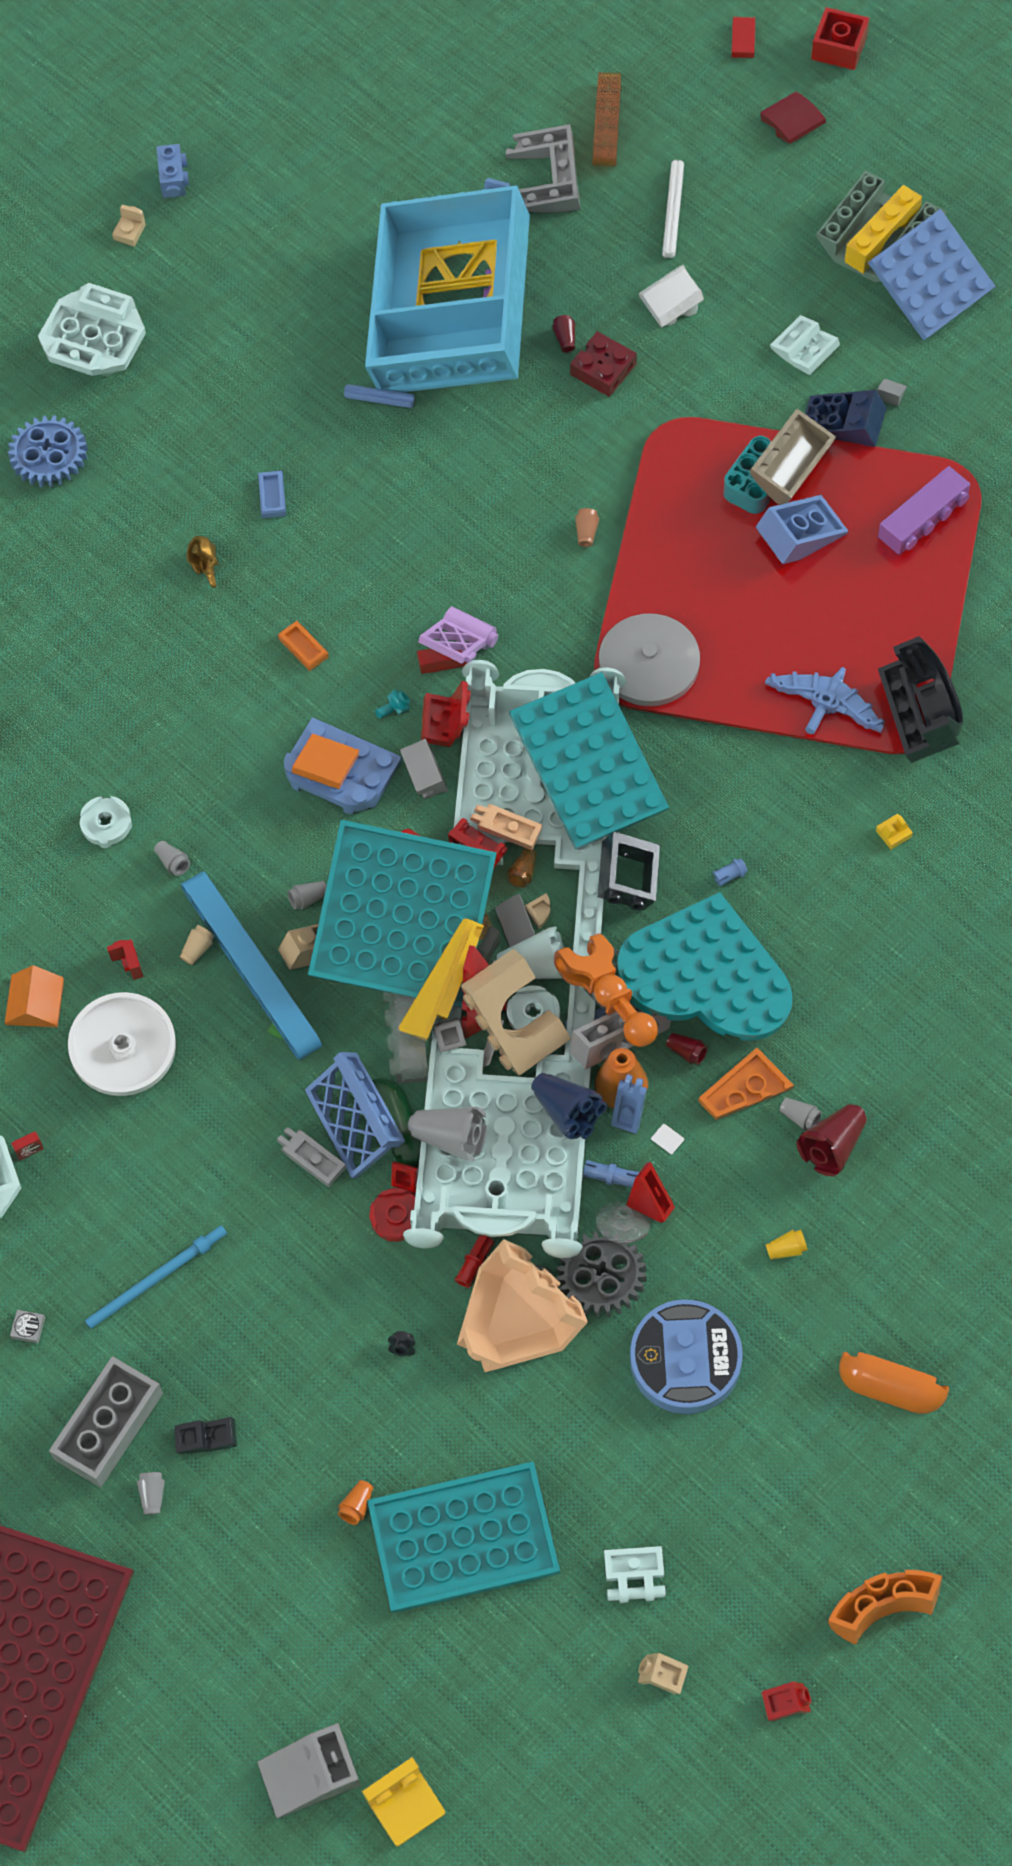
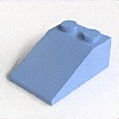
(800, 528)

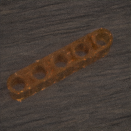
(607, 119)

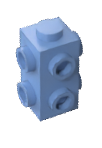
(171, 170)

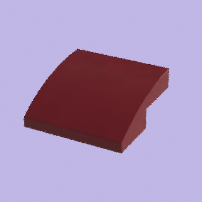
(793, 117)

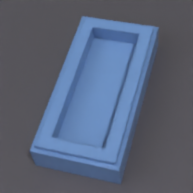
(272, 494)

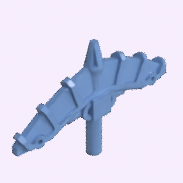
(827, 696)

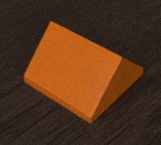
(34, 998)

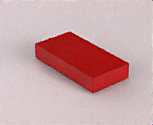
(743, 37)

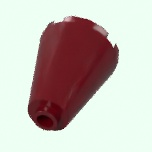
(832, 1139)

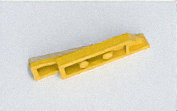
(442, 984)

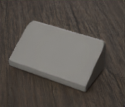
(514, 920)

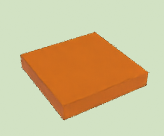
(325, 761)

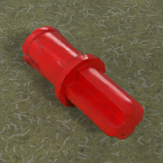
(474, 1261)

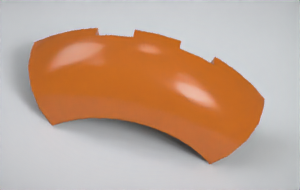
(884, 1596)

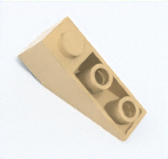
(298, 946)

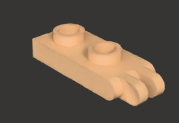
(507, 825)

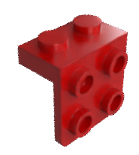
(445, 716)

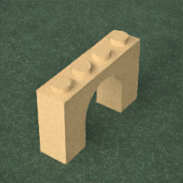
(487, 995)

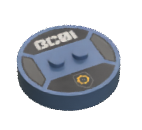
(686, 1356)

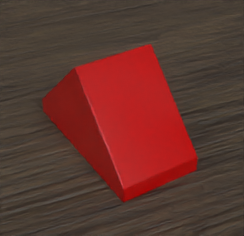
(650, 1195)

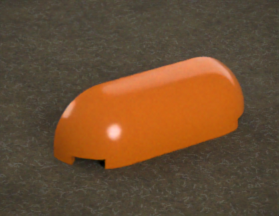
(892, 1383)

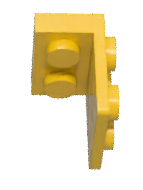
(403, 1802)

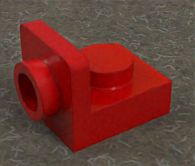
(127, 953)
(786, 1700)

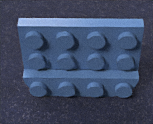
(365, 780)

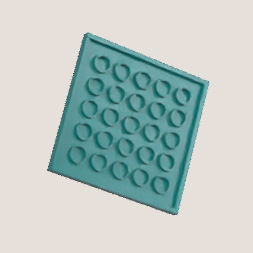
(395, 907)

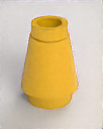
(787, 1245)

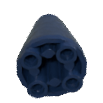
(569, 1105)

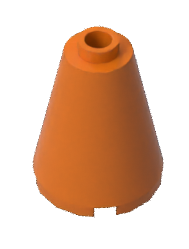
(614, 1069)

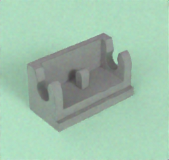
(424, 769)

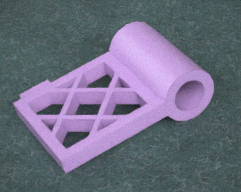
(460, 628)

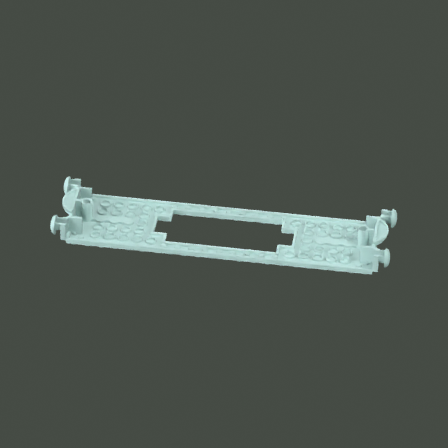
(527, 1168)

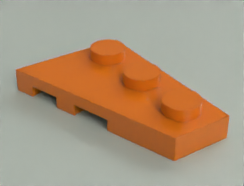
(744, 1086)

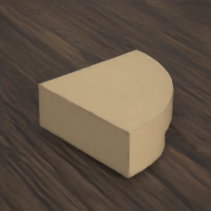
(539, 910)

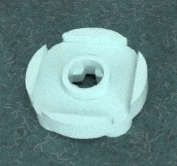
(108, 834)
(530, 997)

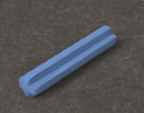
(379, 396)

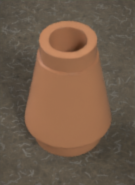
(586, 526)

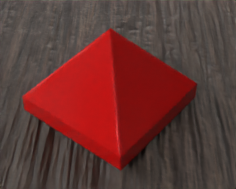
(404, 1180)

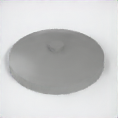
(654, 656)

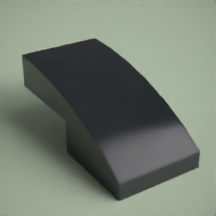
(205, 1437)

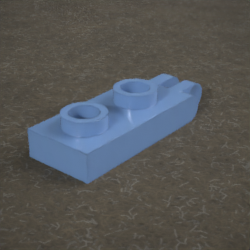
(629, 1105)

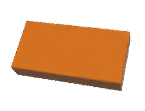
(303, 645)

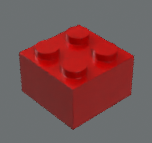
(840, 38)

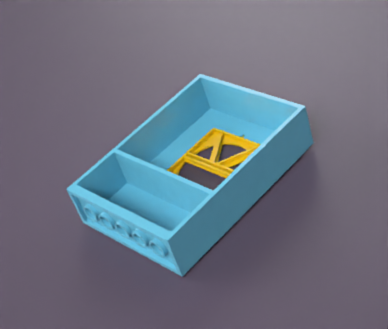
(452, 341)

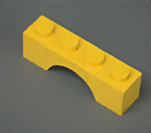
(871, 238)

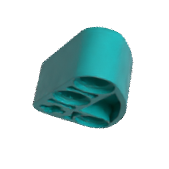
(739, 483)

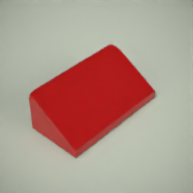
(434, 661)

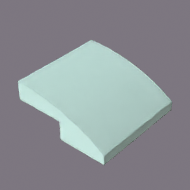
(804, 344)

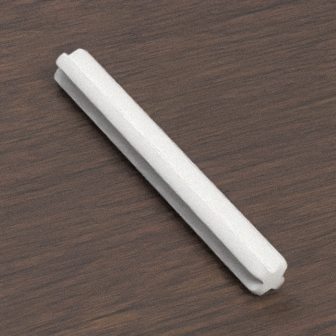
(673, 209)

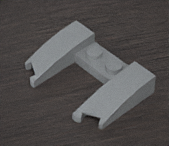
(559, 146)

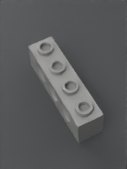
(602, 1036)

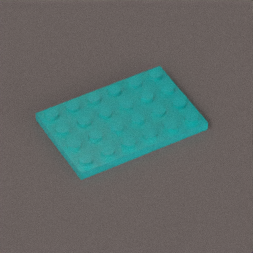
(588, 760)
(463, 1537)

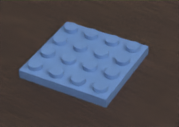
(931, 274)

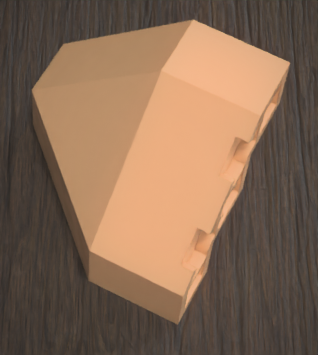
(517, 1311)

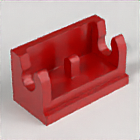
(468, 836)

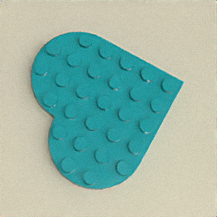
(707, 968)

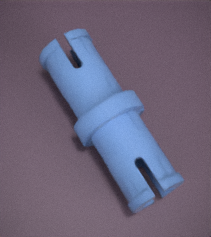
(609, 1173)

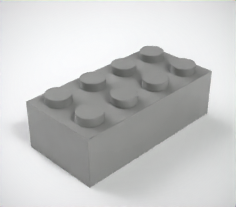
(106, 1421)

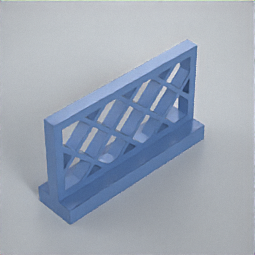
(366, 1102)

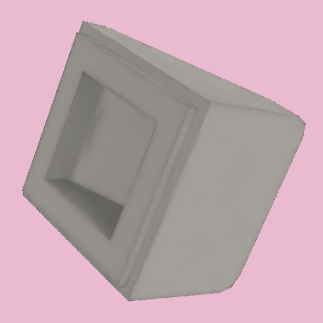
(891, 392)
(449, 1035)

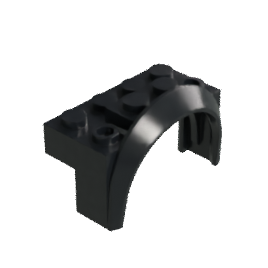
(937, 700)

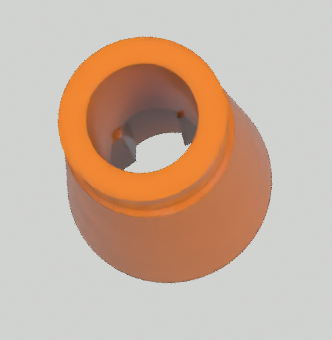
(355, 1503)

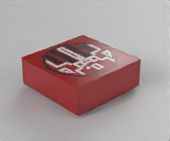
(27, 1145)

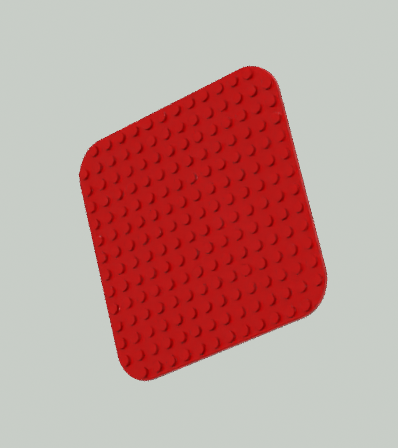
(752, 616)

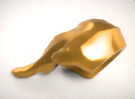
(202, 555)

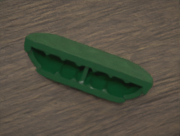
(400, 1110)

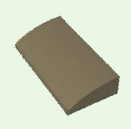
(791, 457)

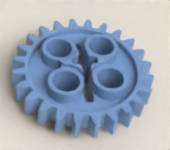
(47, 451)

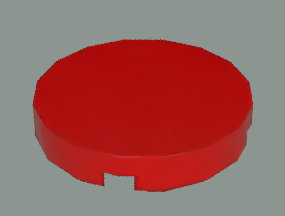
(392, 1223)

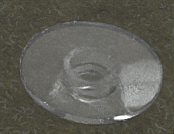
(622, 1223)

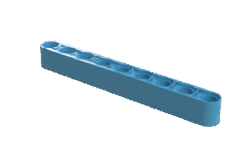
(251, 966)

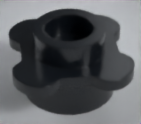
(401, 1343)

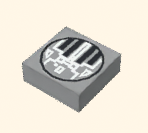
(27, 1326)

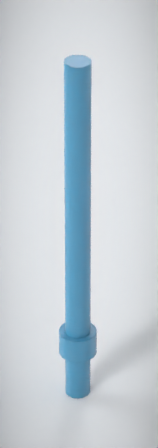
(200, 1245)

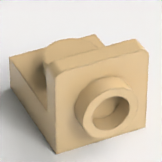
(129, 226)
(662, 1672)

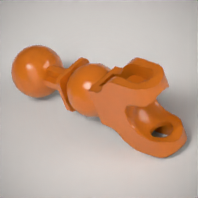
(598, 977)

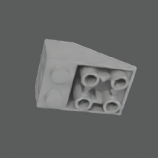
(308, 1771)

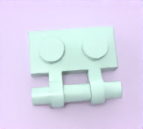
(632, 1565)

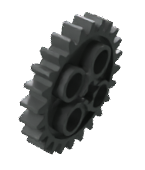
(591, 1294)

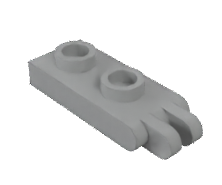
(311, 1156)

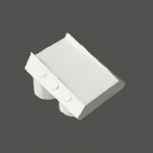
(672, 296)

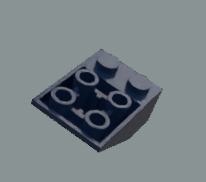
(849, 415)

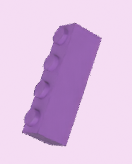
(924, 510)

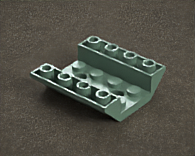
(855, 211)

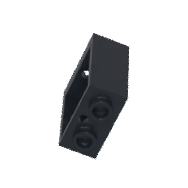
(635, 849)

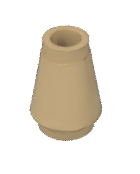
(196, 944)

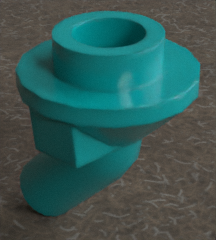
(398, 701)

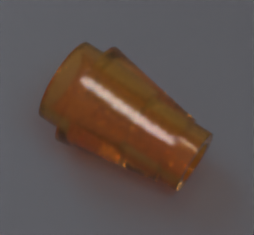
(522, 869)

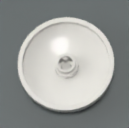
(122, 1044)

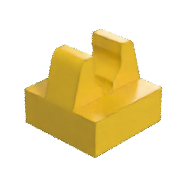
(894, 831)

